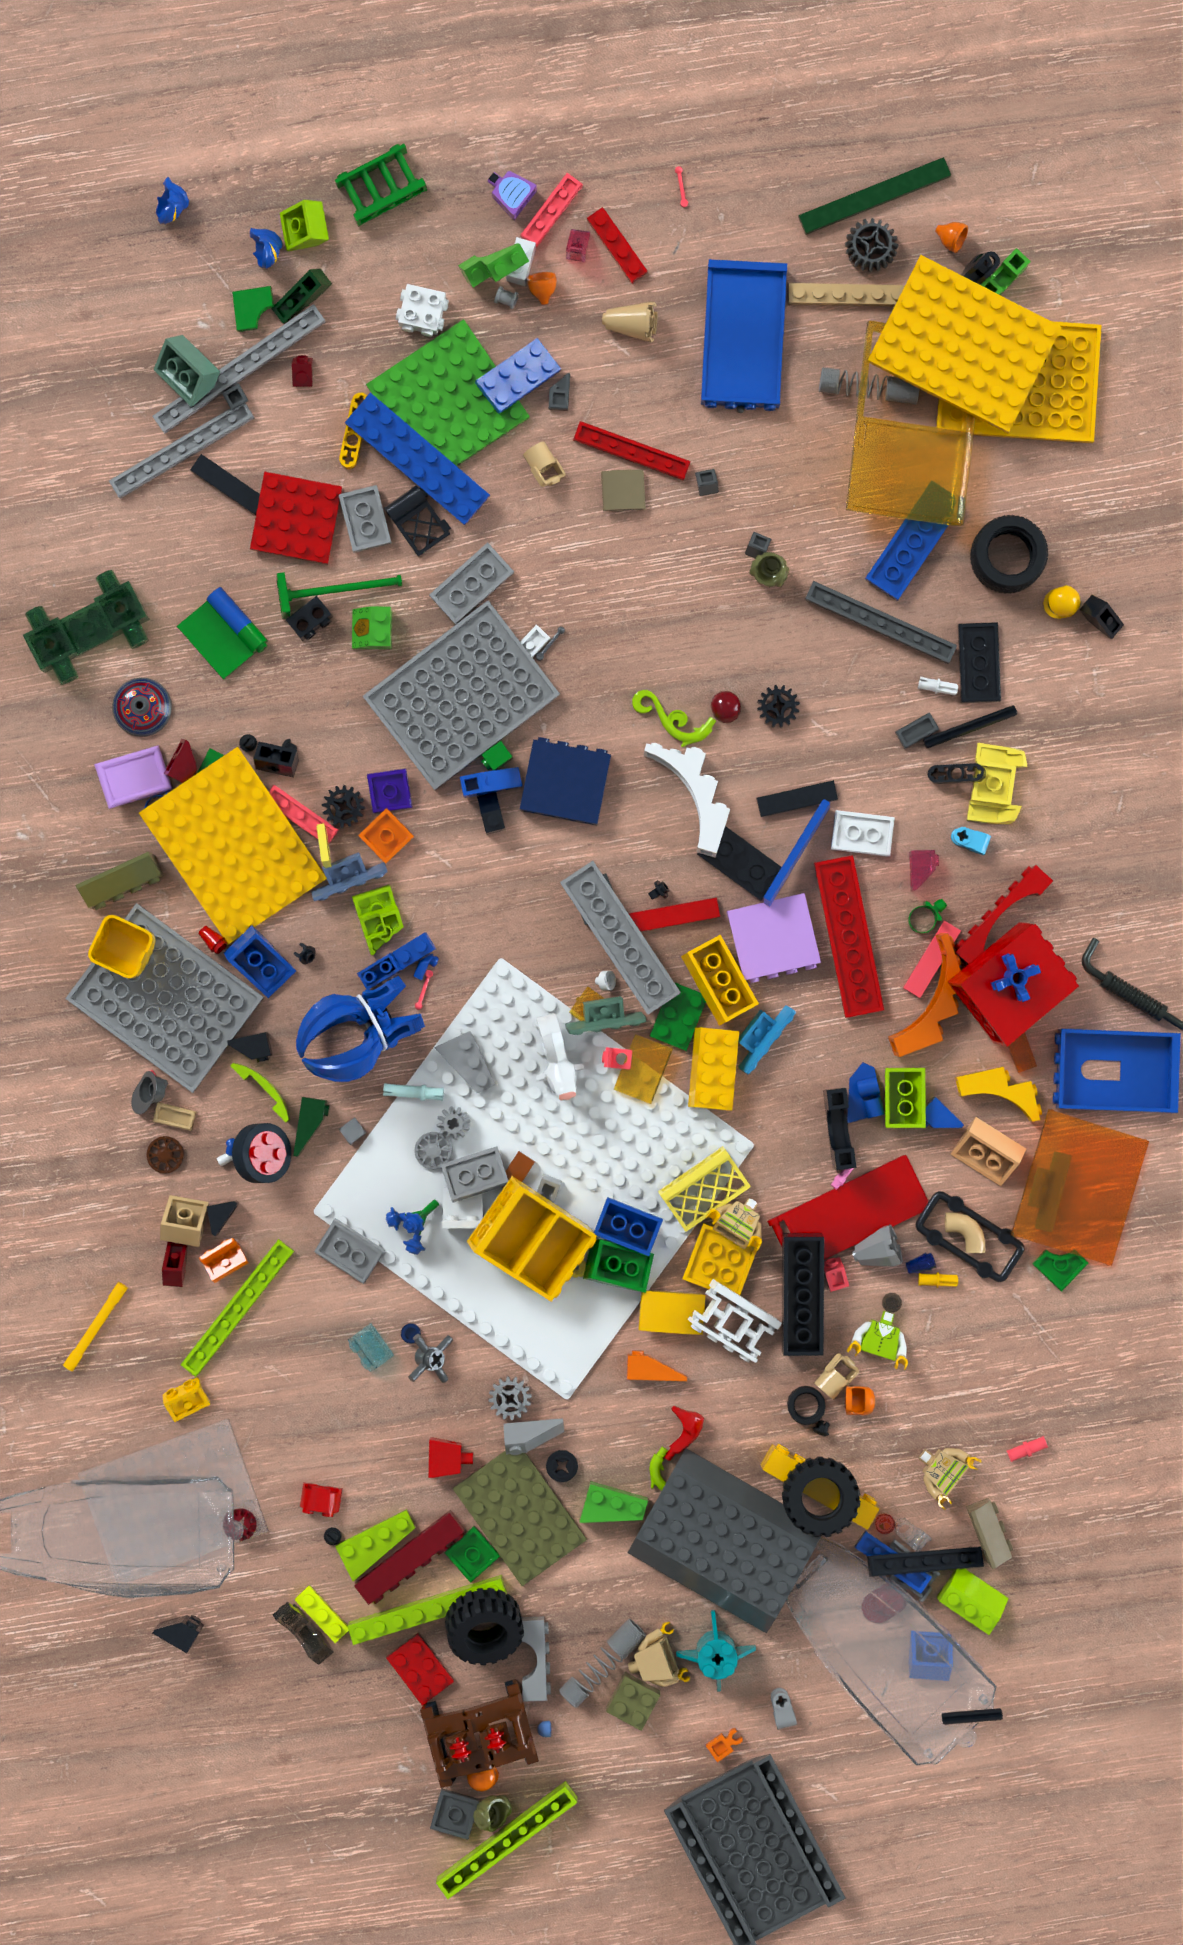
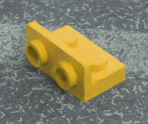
(185, 1399)

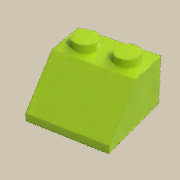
(304, 225)

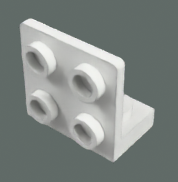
(463, 1213)

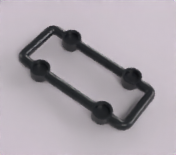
(935, 1237)

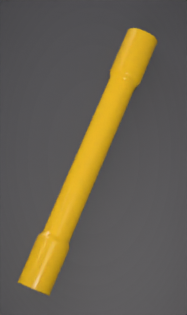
(76, 1354)

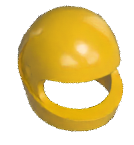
(1062, 601)

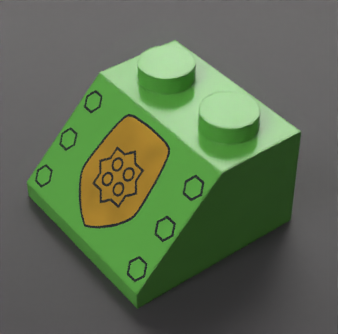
(372, 628)

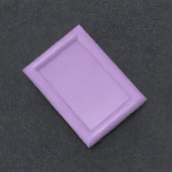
(133, 777)

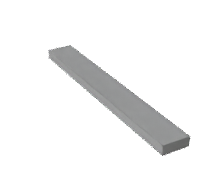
(180, 450)

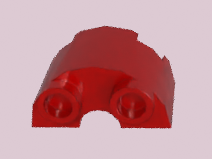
(320, 1499)

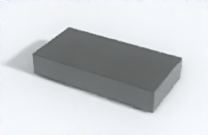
(917, 730)

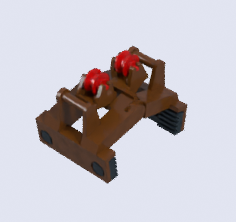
(495, 1739)

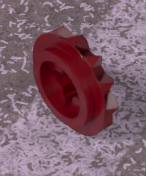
(249, 1522)

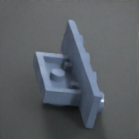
(345, 874)

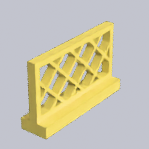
(693, 1175)

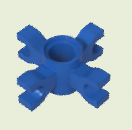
(1020, 990)

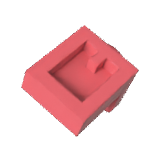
(835, 1274)

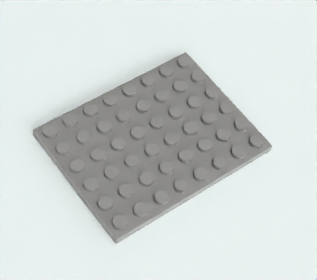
(461, 695)
(175, 1009)

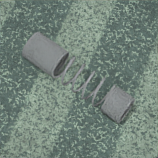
(896, 390)
(622, 1643)

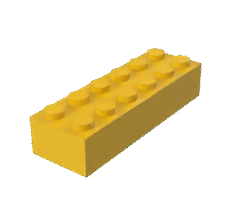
(779, 1463)

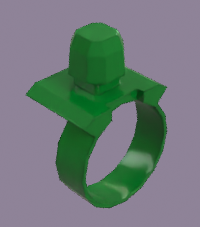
(938, 906)

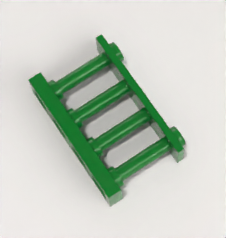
(397, 195)

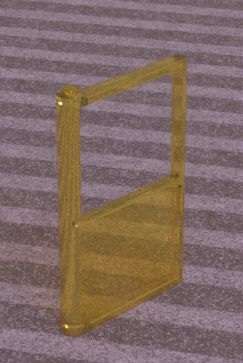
(908, 466)

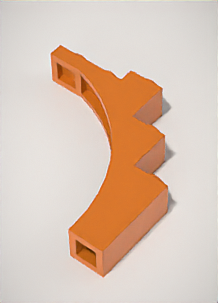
(925, 1029)

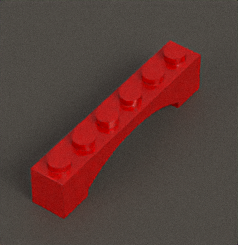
(1033, 882)

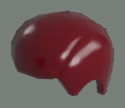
(725, 706)

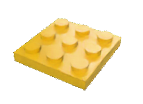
(719, 1260)

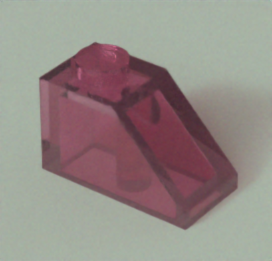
(922, 865)

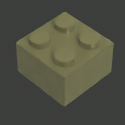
(633, 1701)

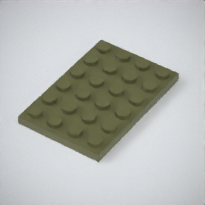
(519, 1515)

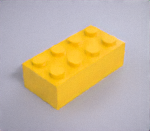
(719, 980)
(713, 1068)

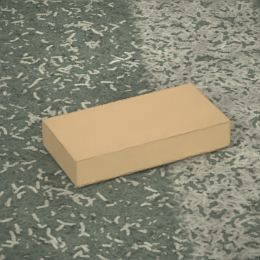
(174, 1116)

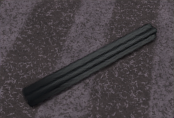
(970, 726)

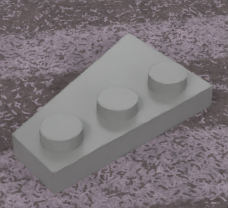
(467, 1060)

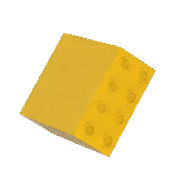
(532, 1239)

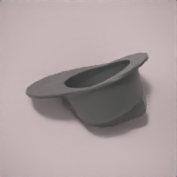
(147, 1092)

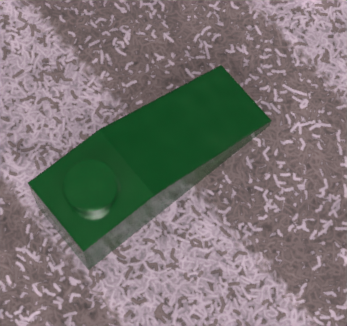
(302, 294)
(310, 1118)

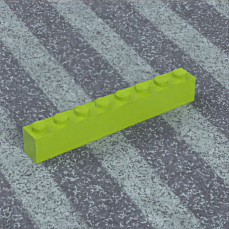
(414, 1612)
(506, 1840)

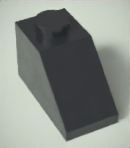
(1101, 616)
(491, 813)
(253, 1046)

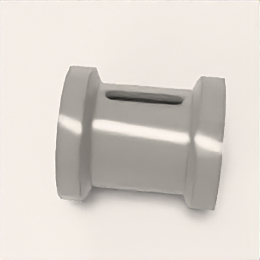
(506, 297)

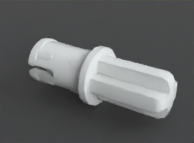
(937, 686)

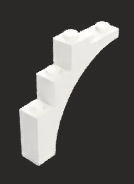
(702, 789)

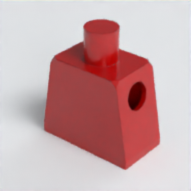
(446, 1457)

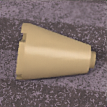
(633, 320)

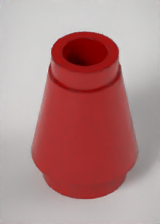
(213, 940)

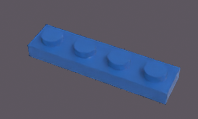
(872, 1546)

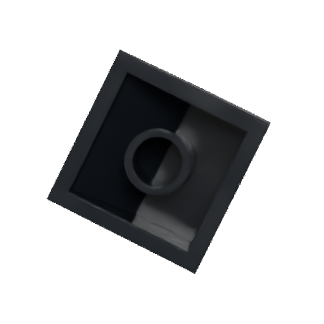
(180, 1631)

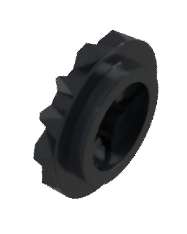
(561, 1475)

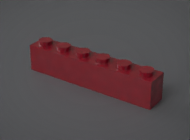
(409, 1557)

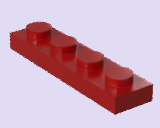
(617, 245)

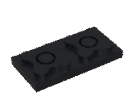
(743, 864)

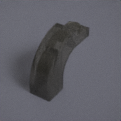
(305, 1632)

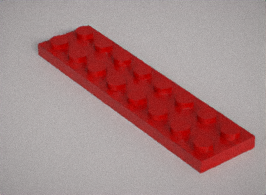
(849, 936)

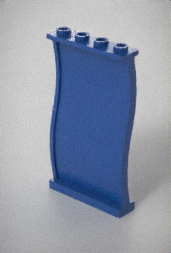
(743, 334)

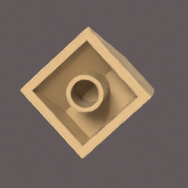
(183, 1221)

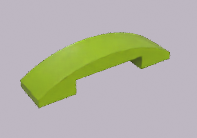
(280, 1108)

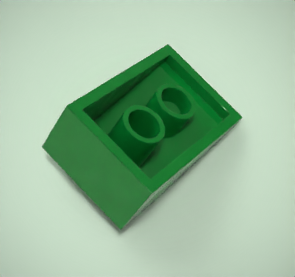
(618, 1266)

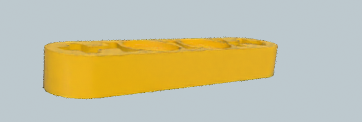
(348, 432)

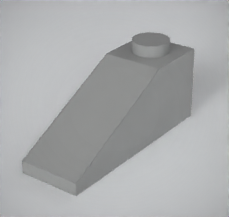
(525, 1436)

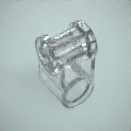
(914, 1537)

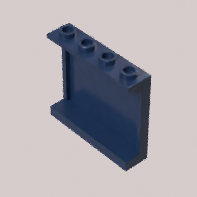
(565, 781)

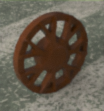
(165, 1154)

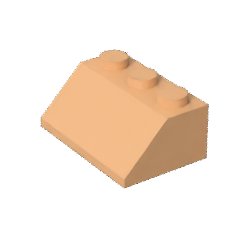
(988, 1151)

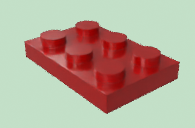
(420, 1669)

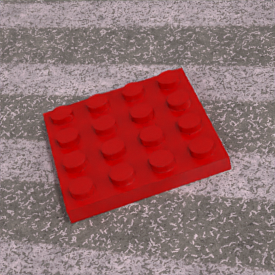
(296, 518)

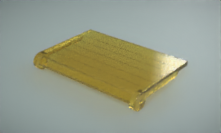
(646, 1070)

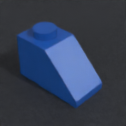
(940, 1116)

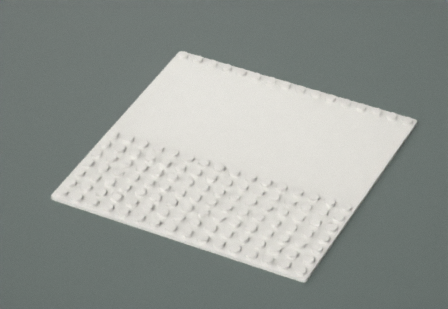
(592, 1143)

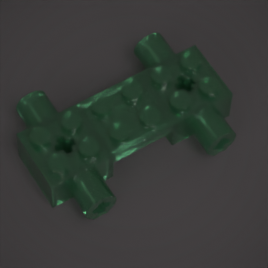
(86, 627)

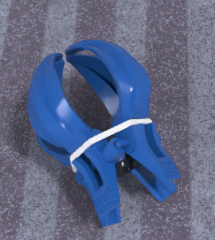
(364, 1010)

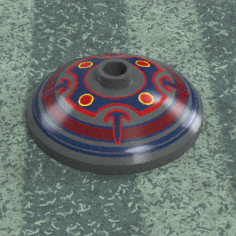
(153, 714)

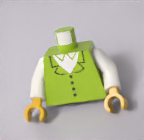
(881, 1340)

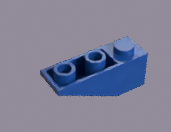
(490, 782)

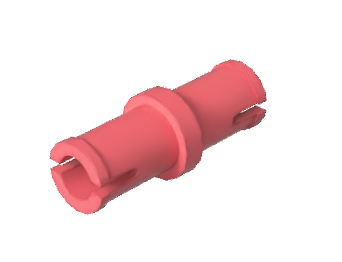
(1027, 1448)

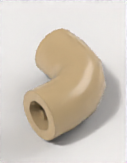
(968, 1228)

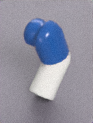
(227, 1157)

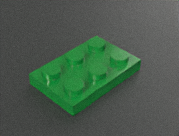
(679, 1018)

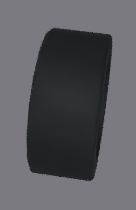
(791, 1405)

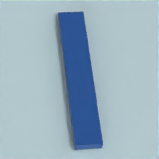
(796, 852)

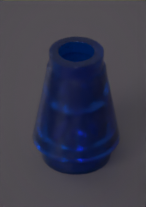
(922, 1263)

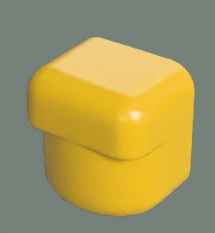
(122, 947)

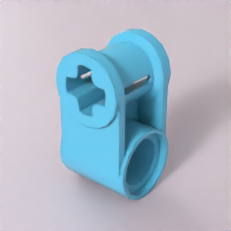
(974, 840)

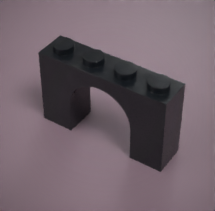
(836, 1116)

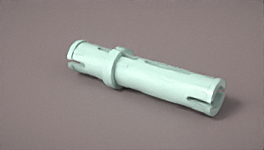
(413, 1091)

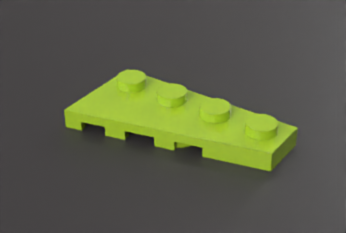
(371, 1544)

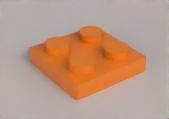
(386, 835)

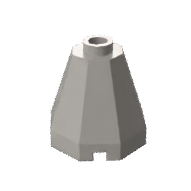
(879, 1249)

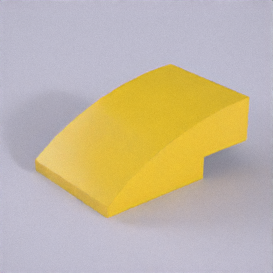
(670, 1311)

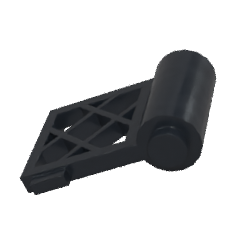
(408, 506)

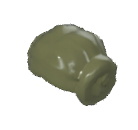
(769, 569)
(492, 1812)

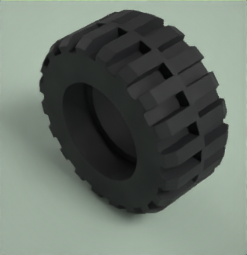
(840, 1516)
(479, 1608)

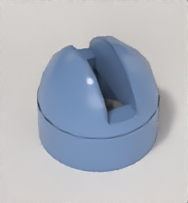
(544, 1729)

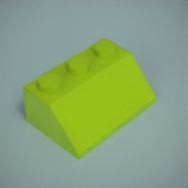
(905, 1098)
(973, 1599)

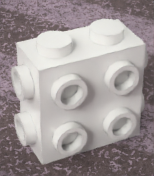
(422, 310)

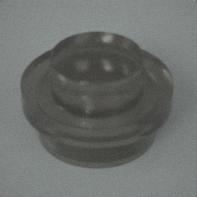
(891, 1302)

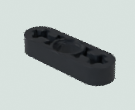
(970, 768)

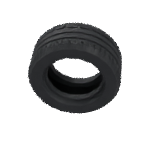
(1026, 532)

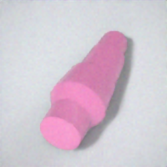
(841, 1178)

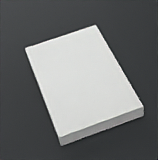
(862, 833)

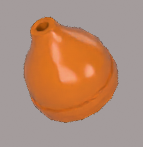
(952, 235)
(542, 285)

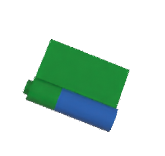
(223, 633)

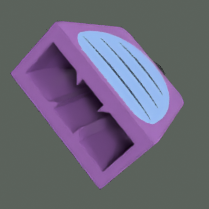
(512, 192)

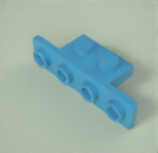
(761, 1034)

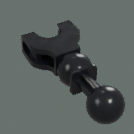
(977, 270)

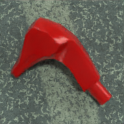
(692, 1425)

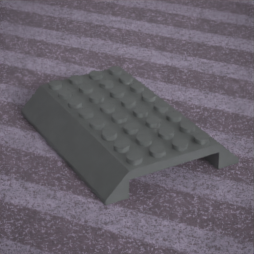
(724, 1541)
(753, 1850)

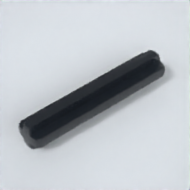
(972, 1716)

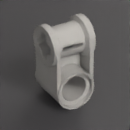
(783, 1711)

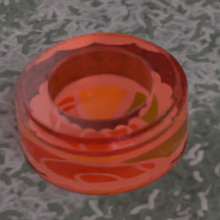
(884, 1523)

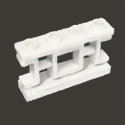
(742, 1308)

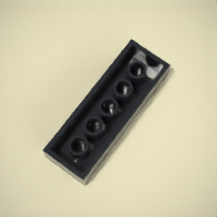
(803, 1294)

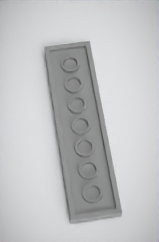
(620, 937)

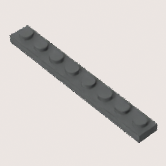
(881, 622)

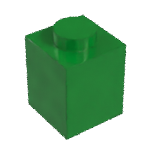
(496, 757)

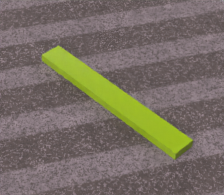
(237, 1308)

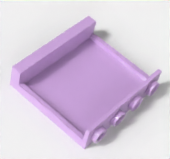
(774, 938)

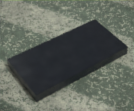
(979, 662)

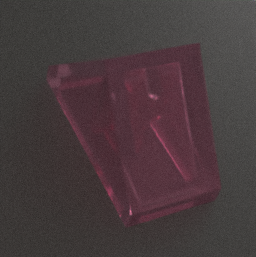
(577, 245)

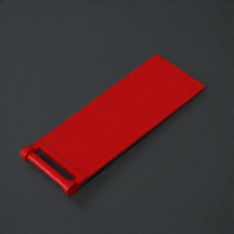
(858, 1207)

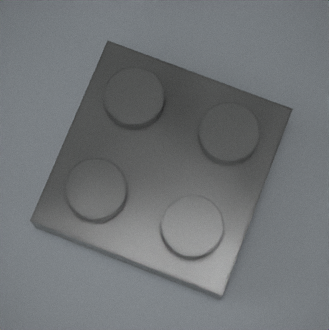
(454, 1813)

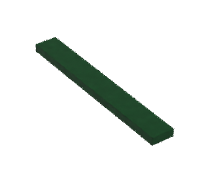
(874, 196)

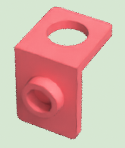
(609, 1058)

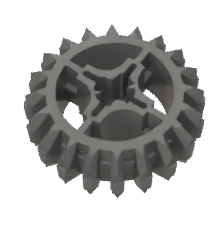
(864, 242)

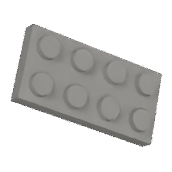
(471, 583)

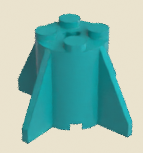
(712, 1643)

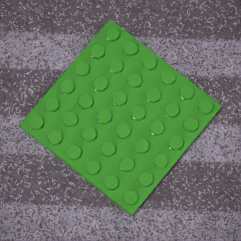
(439, 395)

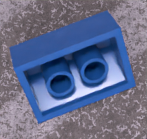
(628, 1226)

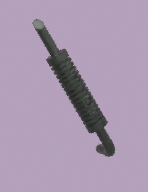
(1127, 991)

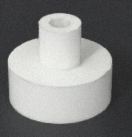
(606, 980)

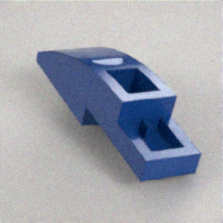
(396, 961)

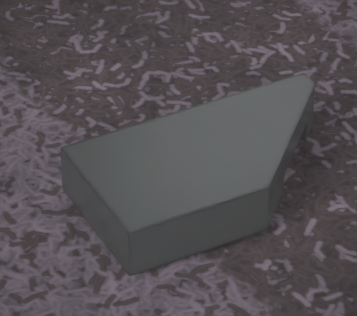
(560, 394)

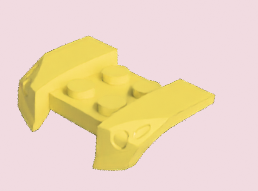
(993, 795)

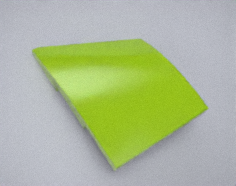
(377, 916)

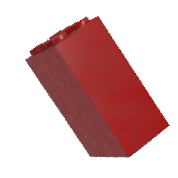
(1000, 1011)

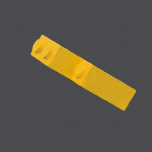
(995, 1082)

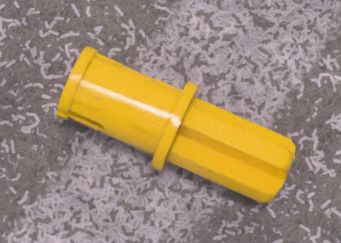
(937, 1280)

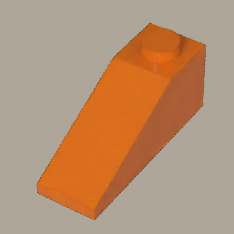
(645, 1367)

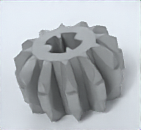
(457, 1129)

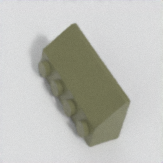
(120, 880)

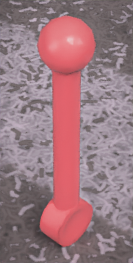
(684, 203)
(429, 974)

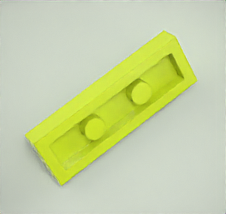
(322, 1613)

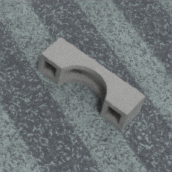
(535, 1684)

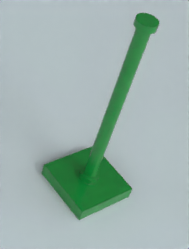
(286, 595)

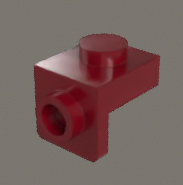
(302, 371)

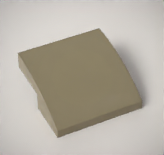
(623, 490)

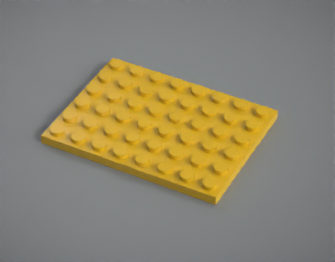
(964, 344)
(1062, 397)
(232, 845)

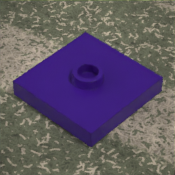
(389, 790)

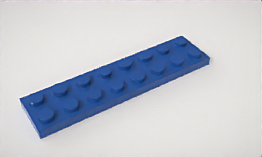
(417, 459)

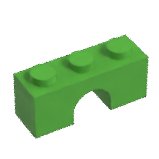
(1007, 273)

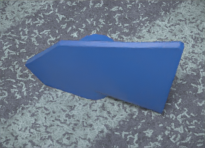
(864, 1094)

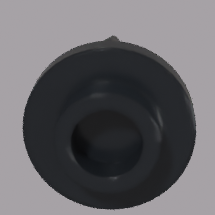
(661, 889)
(307, 954)

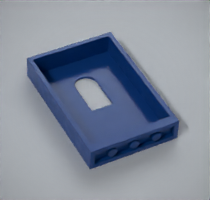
(1146, 1070)

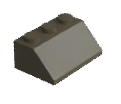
(990, 1532)

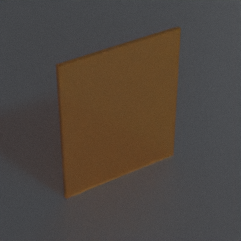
(1079, 1187)

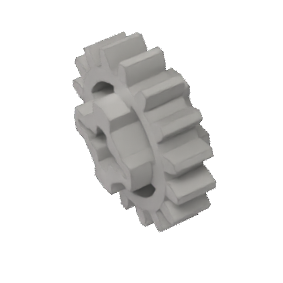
(504, 1404)

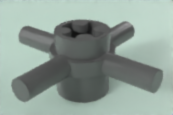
(430, 1358)

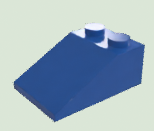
(259, 961)

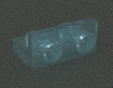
(370, 1348)

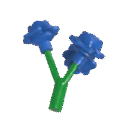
(413, 1224)

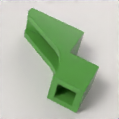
(494, 265)

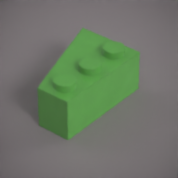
(611, 1504)

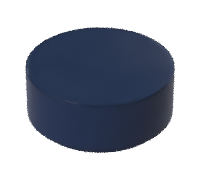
(409, 1332)

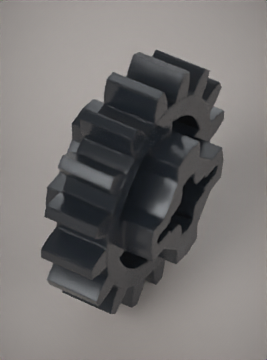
(766, 708)
(348, 795)

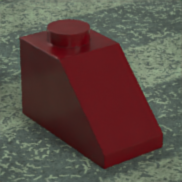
(182, 764)
(174, 1264)

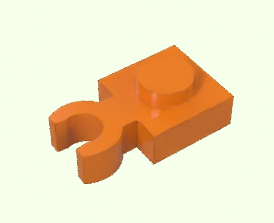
(721, 1745)

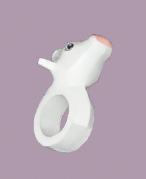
(560, 1072)

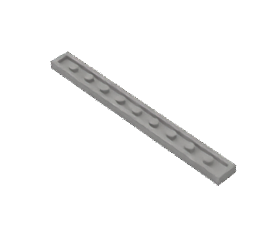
(244, 366)

